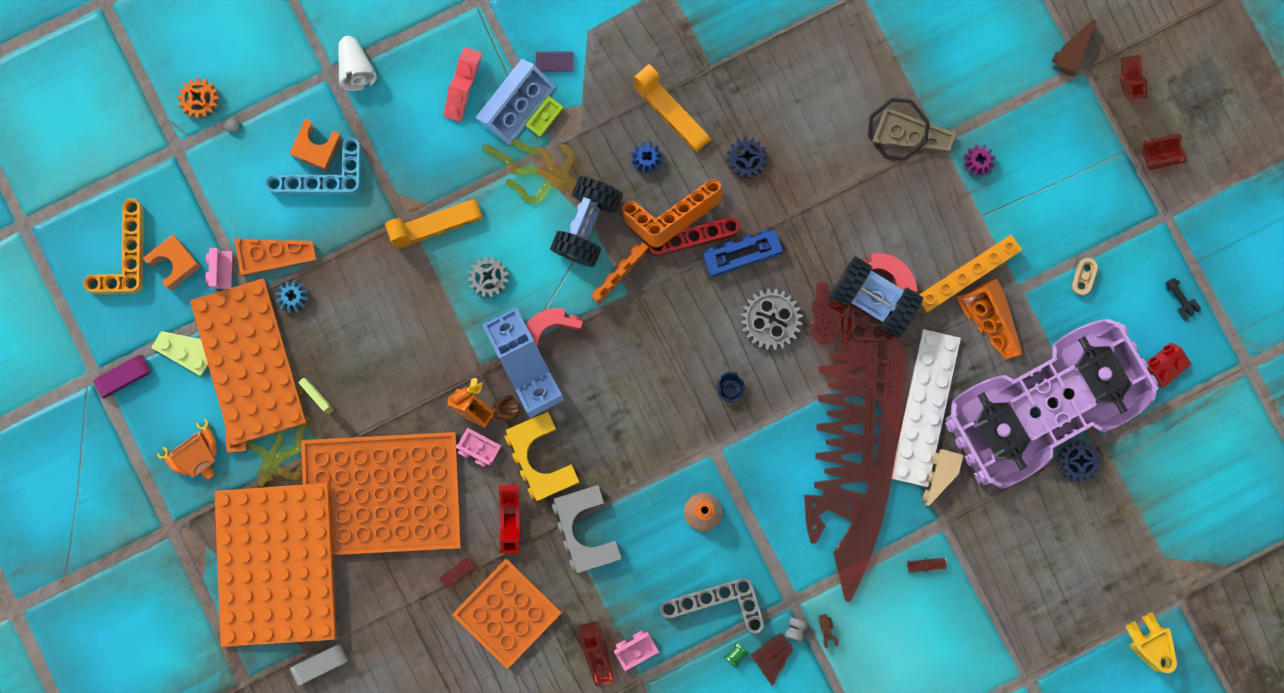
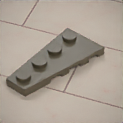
(906, 131)

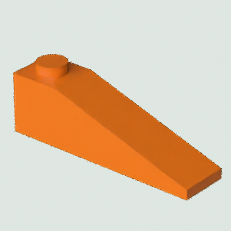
(991, 313)

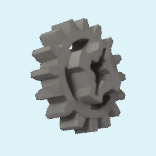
(498, 284)

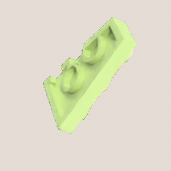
(183, 350)

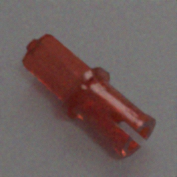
(926, 565)

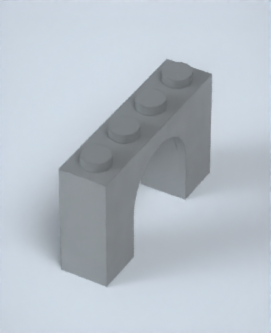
(568, 508)

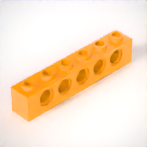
(969, 273)

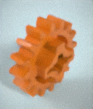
(192, 104)

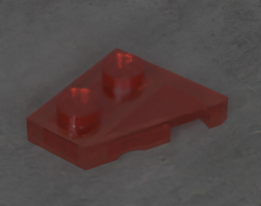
(772, 656)

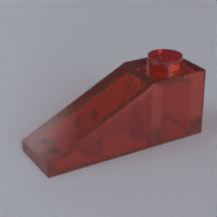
(596, 653)

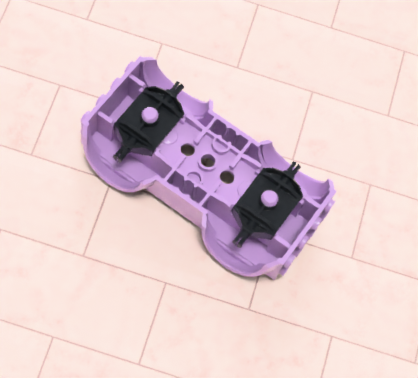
(995, 419)

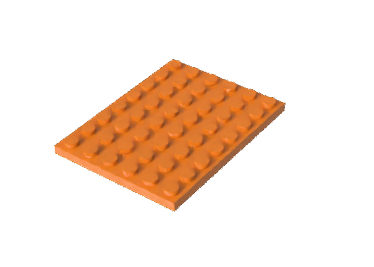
(388, 491)
(275, 565)

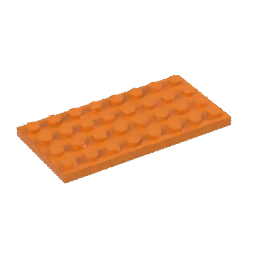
(248, 362)

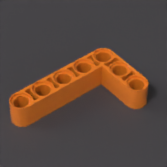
(674, 220)

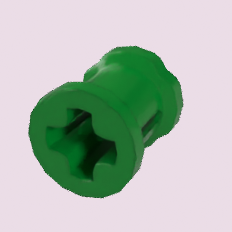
(736, 655)

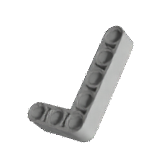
(717, 599)

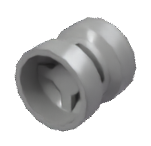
(794, 633)

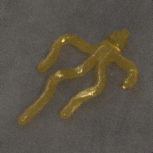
(555, 178)
(270, 463)

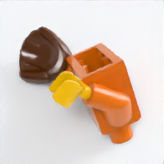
(476, 411)

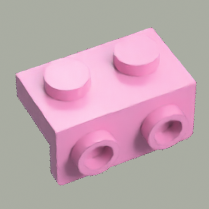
(220, 269)
(478, 447)
(636, 650)

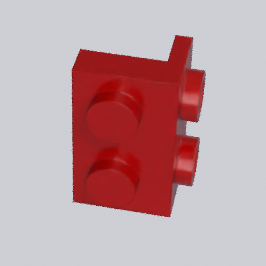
(1168, 364)

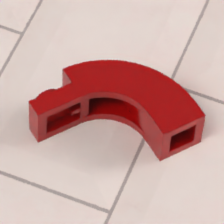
(509, 519)

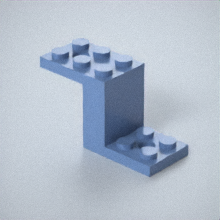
(523, 362)

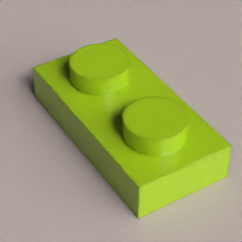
(544, 116)

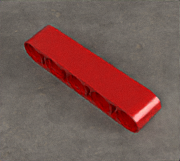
(704, 238)

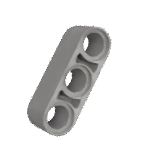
(318, 665)

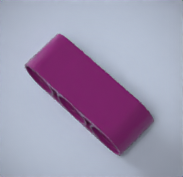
(122, 376)

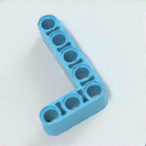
(323, 180)

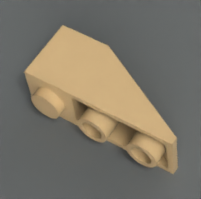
(945, 470)

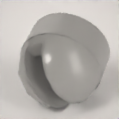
(231, 124)

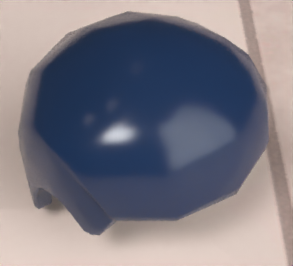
(730, 387)

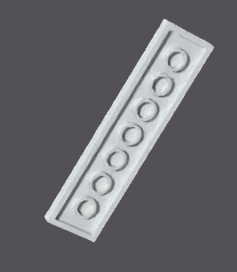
(925, 407)

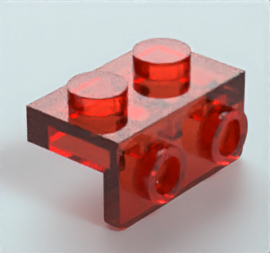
(1163, 152)

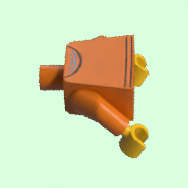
(194, 454)

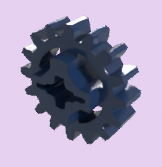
(739, 158)
(1079, 468)

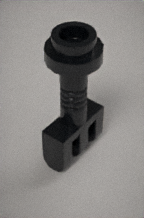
(1172, 285)

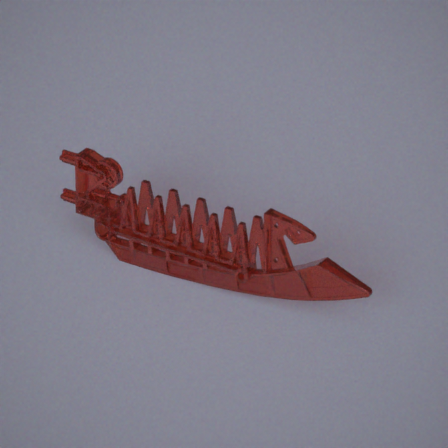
(865, 509)

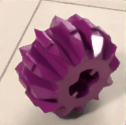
(976, 166)

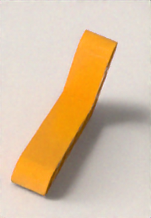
(648, 86)
(408, 233)
(127, 256)

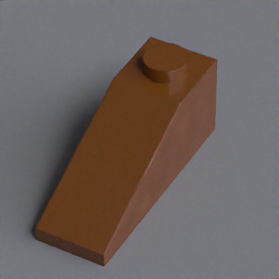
(1071, 54)

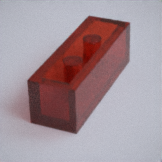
(457, 572)

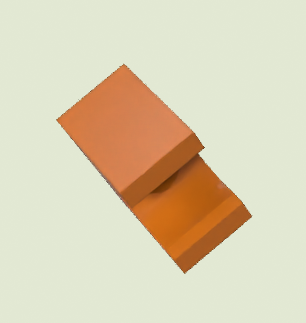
(315, 155)
(183, 262)

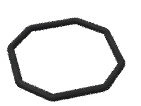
(918, 111)

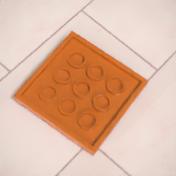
(506, 613)

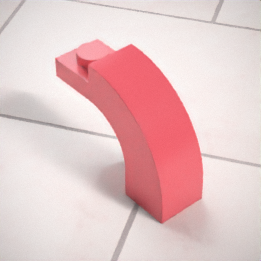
(894, 268)
(550, 318)

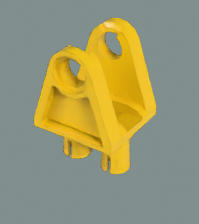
(1153, 646)

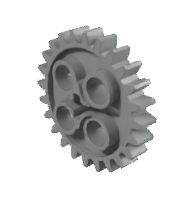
(764, 335)

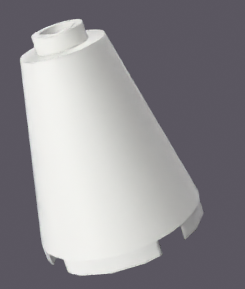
(354, 65)

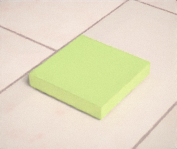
(316, 395)

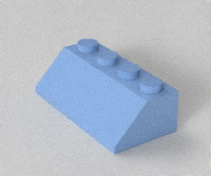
(515, 101)

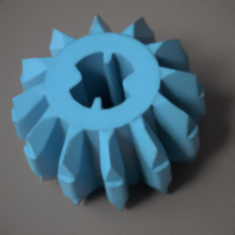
(286, 302)

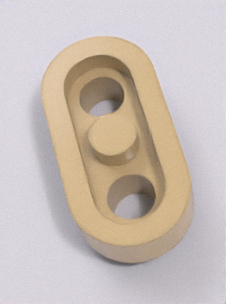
(1084, 277)

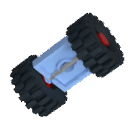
(593, 197)
(877, 297)

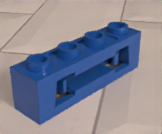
(771, 242)

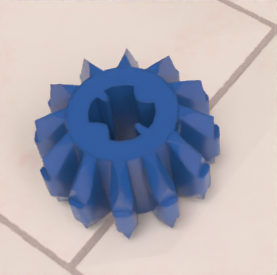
(654, 157)

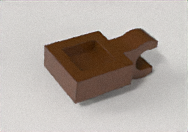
(826, 625)

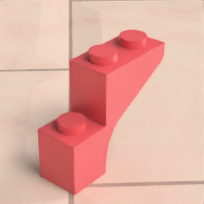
(462, 83)

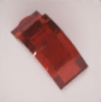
(1131, 78)

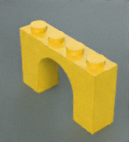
(521, 438)

